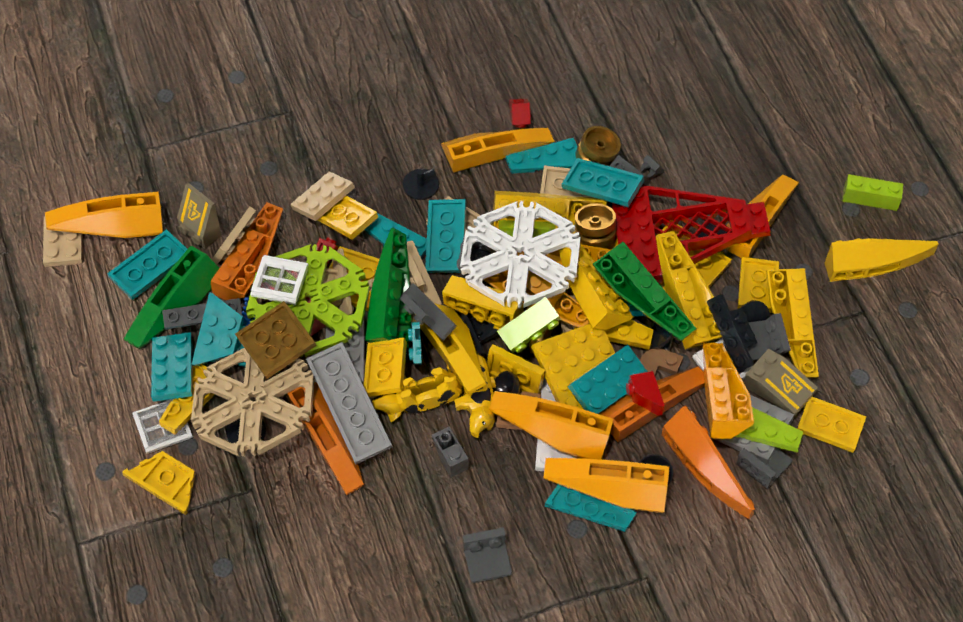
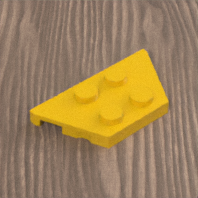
(165, 479)

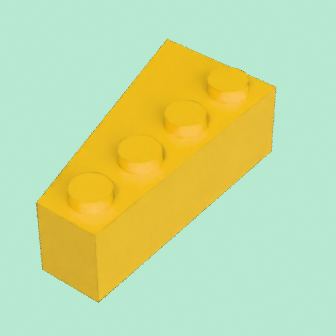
(467, 300)

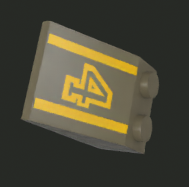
(198, 217)
(780, 382)

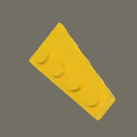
(630, 334)
(180, 409)

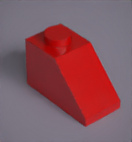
(519, 112)
(645, 392)

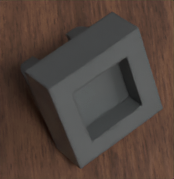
(655, 168)

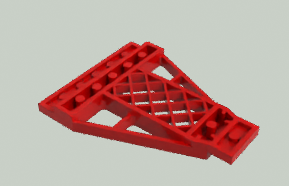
(637, 230)

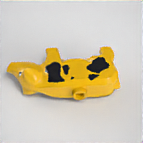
(420, 395)
(479, 402)

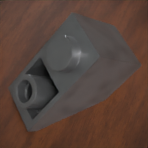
(450, 452)

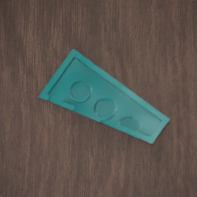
(556, 154)
(381, 227)
(590, 508)

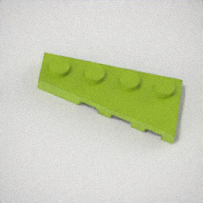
(772, 432)

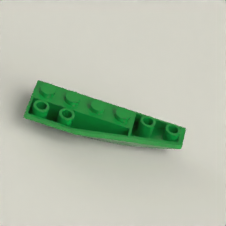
(182, 286)
(640, 289)
(386, 313)

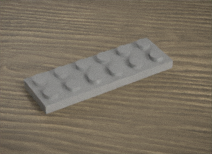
(349, 403)

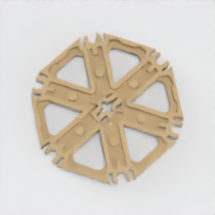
(246, 410)

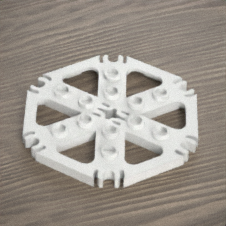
(518, 266)

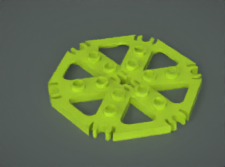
(322, 296)

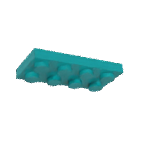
(603, 182)
(445, 234)
(147, 265)
(171, 367)
(606, 381)

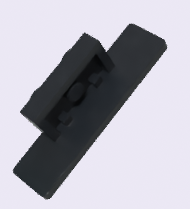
(734, 331)
(480, 333)

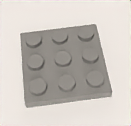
(763, 451)

